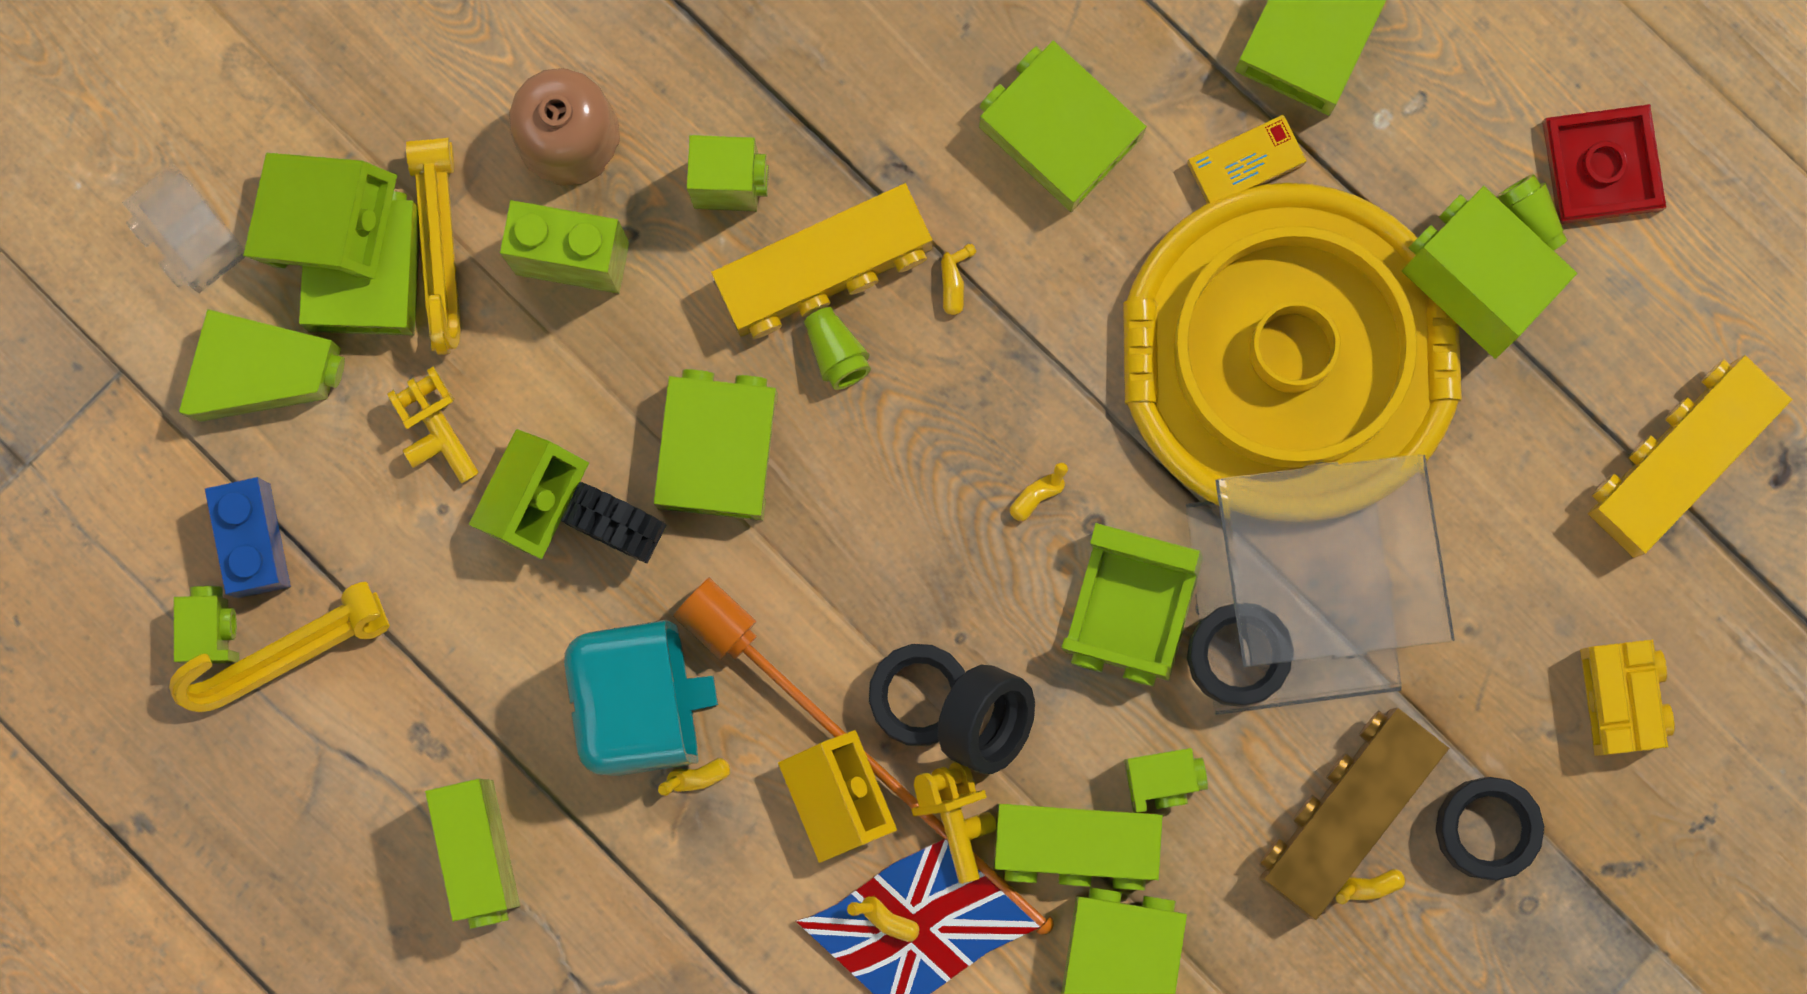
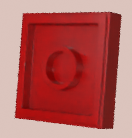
(1604, 164)

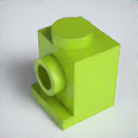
(204, 626)
(1164, 778)

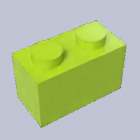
(726, 173)
(529, 493)

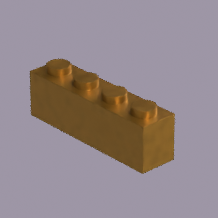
(1353, 812)

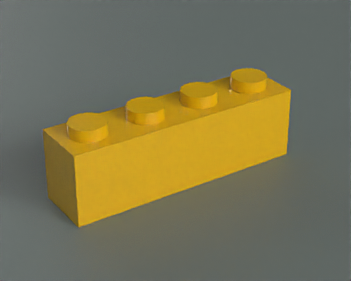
(823, 261)
(1688, 456)

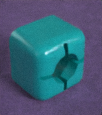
(634, 699)

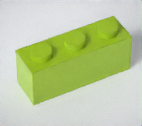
(1077, 845)

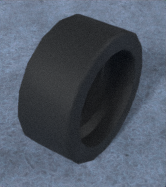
(882, 678)
(1209, 683)
(966, 709)
(1530, 819)

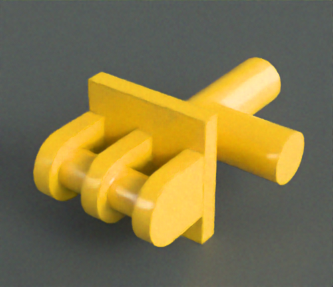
(441, 436)
(946, 794)

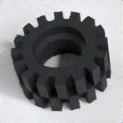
(613, 522)

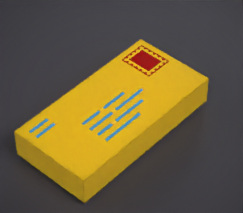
(1247, 160)

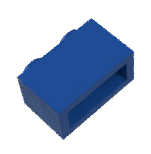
(247, 538)

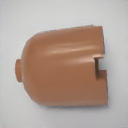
(570, 147)

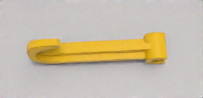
(430, 163)
(358, 616)

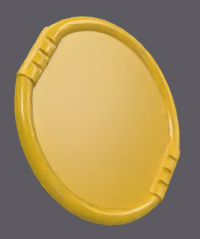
(1285, 339)

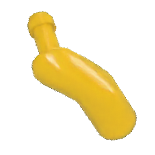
(952, 281)
(1038, 491)
(695, 779)
(1371, 888)
(884, 919)

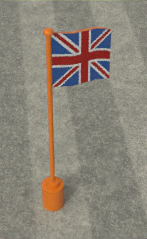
(953, 918)

